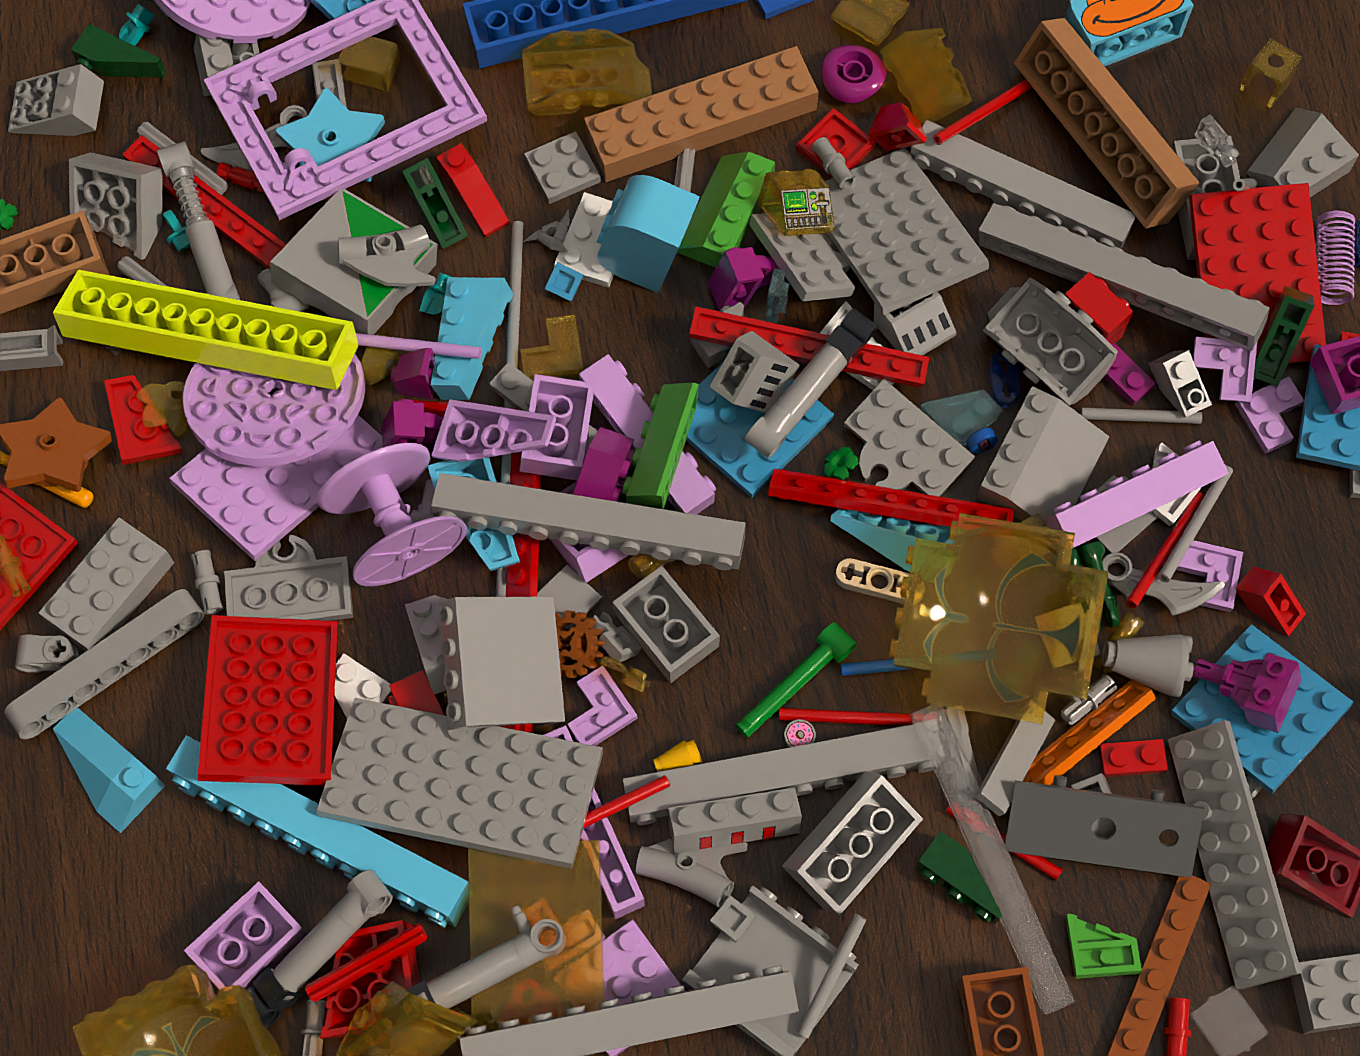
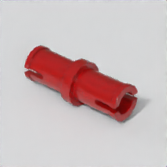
(1177, 1029)

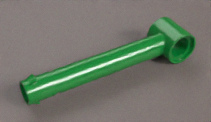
(833, 644)

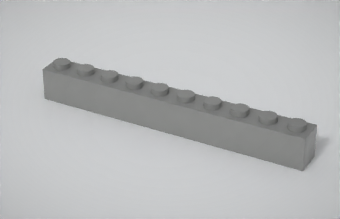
(1129, 277)
(590, 521)
(798, 767)
(641, 1020)

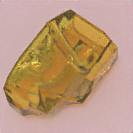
(378, 363)

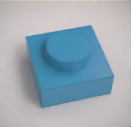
(564, 281)

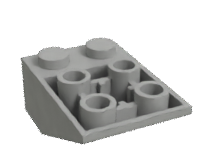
(57, 103)

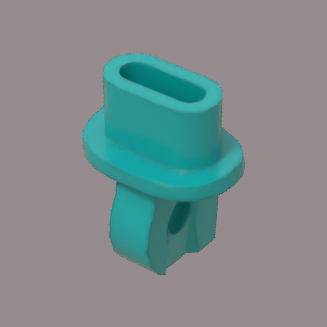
(136, 25)
(179, 235)
(434, 296)

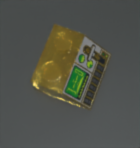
(797, 202)

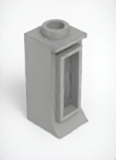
(30, 349)

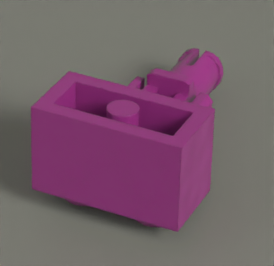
(739, 276)
(410, 424)
(1256, 686)

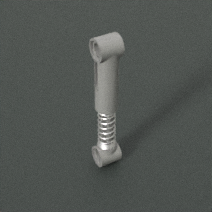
(199, 230)

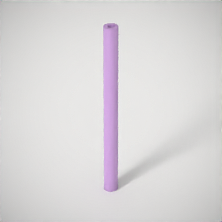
(413, 345)

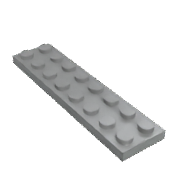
(1235, 857)

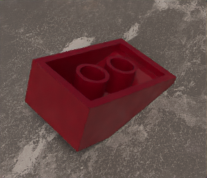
(1315, 863)

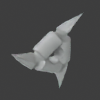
(557, 228)

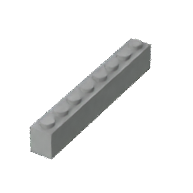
(1023, 187)

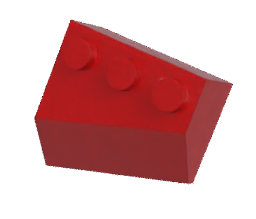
(344, 1002)

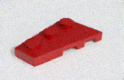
(133, 439)

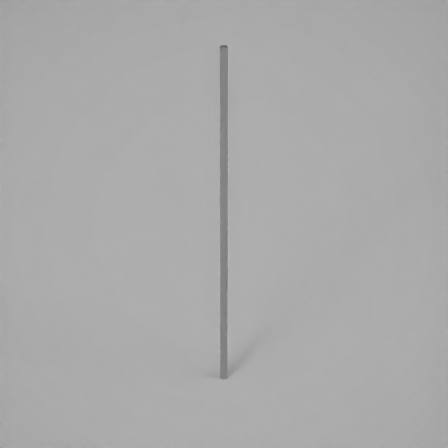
(511, 354)

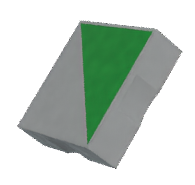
(312, 271)

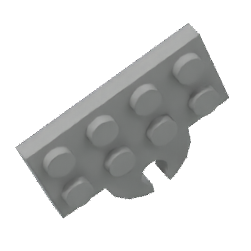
(809, 260)
(905, 443)
(291, 586)

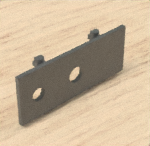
(1060, 819)

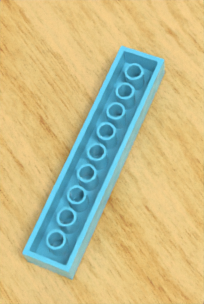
(333, 842)

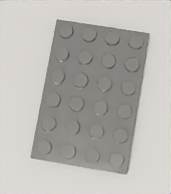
(900, 233)

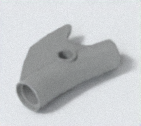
(388, 256)
(691, 870)

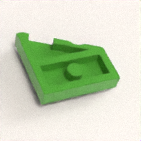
(1100, 951)

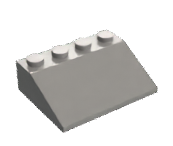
(1043, 458)

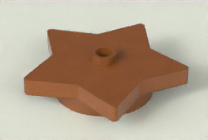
(50, 448)

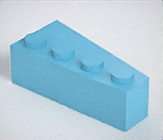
(468, 318)

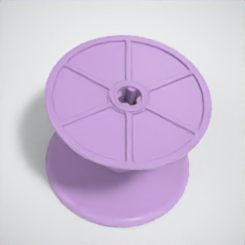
(376, 484)

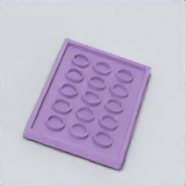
(266, 502)

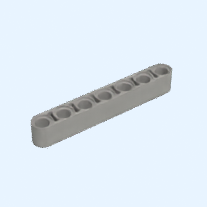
(103, 664)

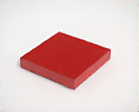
(843, 136)

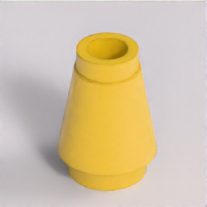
(679, 756)

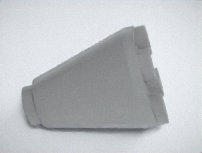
(1152, 661)

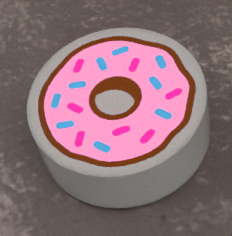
(799, 733)

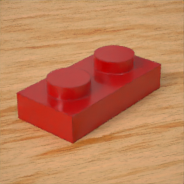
(1133, 758)

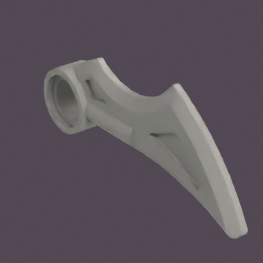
(232, 153)
(1175, 595)

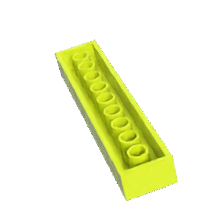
(207, 329)

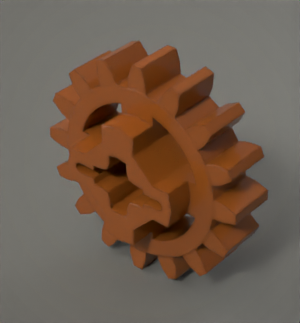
(583, 643)

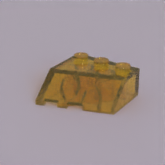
(926, 73)

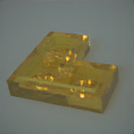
(559, 357)

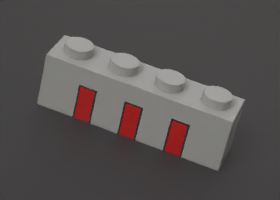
(734, 820)

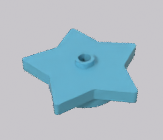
(331, 130)

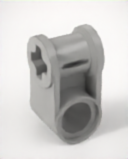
(41, 653)

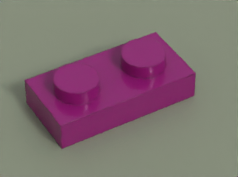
(1128, 378)

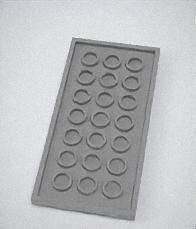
(461, 785)

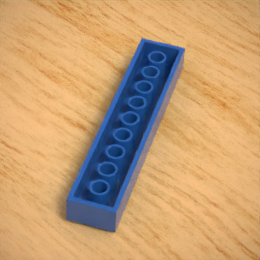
(506, 27)

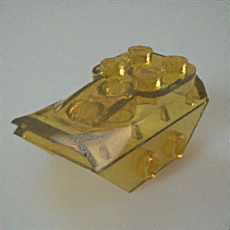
(582, 71)
(403, 1025)

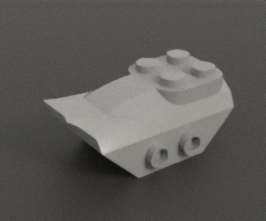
(1050, 340)

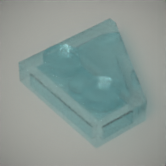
(963, 413)

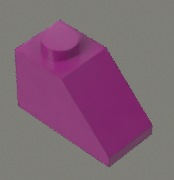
(414, 374)

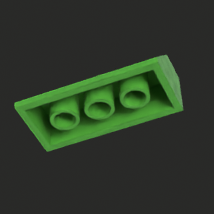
(726, 207)
(662, 445)

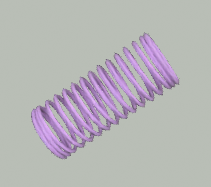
(1337, 232)

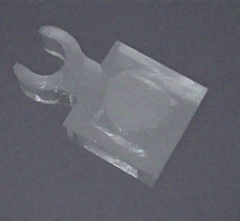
(1214, 138)

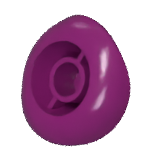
(852, 73)

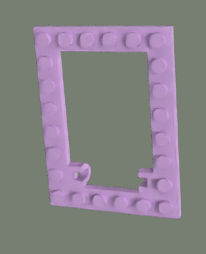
(294, 189)

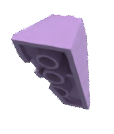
(485, 431)

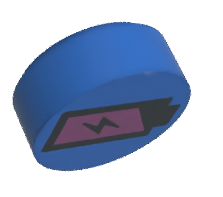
(982, 440)

